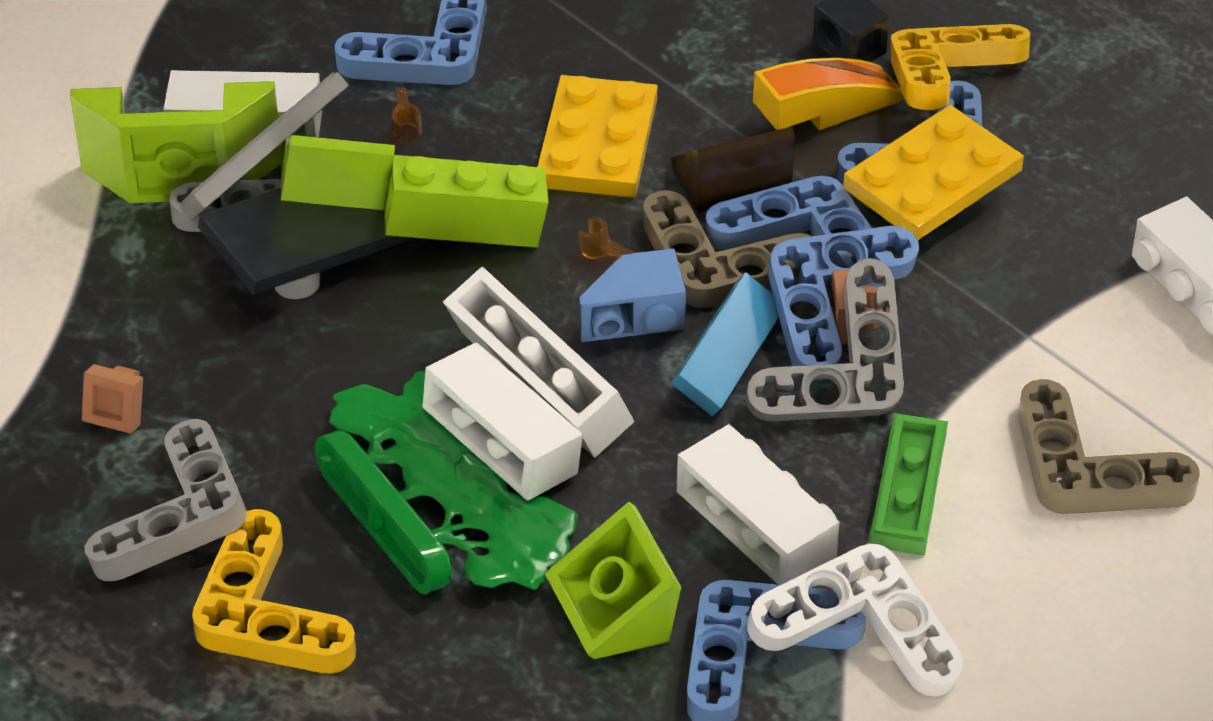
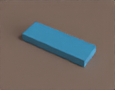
(727, 345)

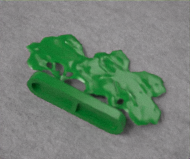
(434, 463)

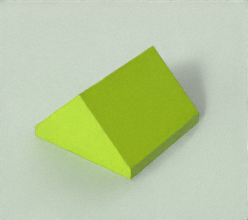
(335, 172)
(617, 587)

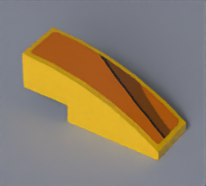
(822, 91)

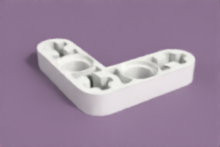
(875, 602)

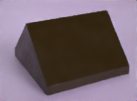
(736, 168)

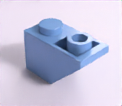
(634, 298)

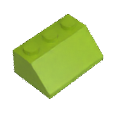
(466, 201)

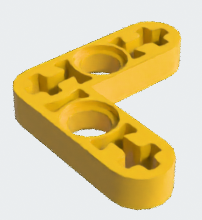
(924, 54)
(245, 605)

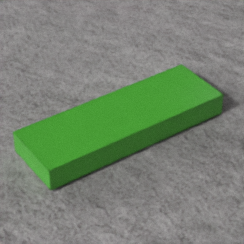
(909, 484)

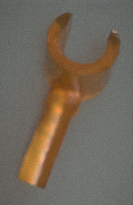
(405, 113)
(597, 242)

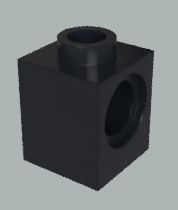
(851, 29)

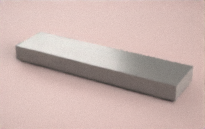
(263, 145)

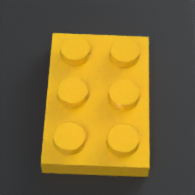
(598, 135)
(933, 172)

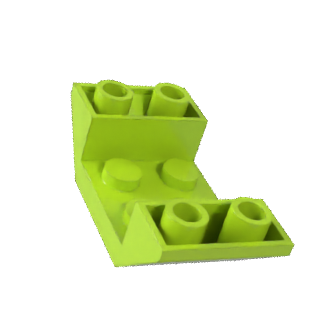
(155, 152)

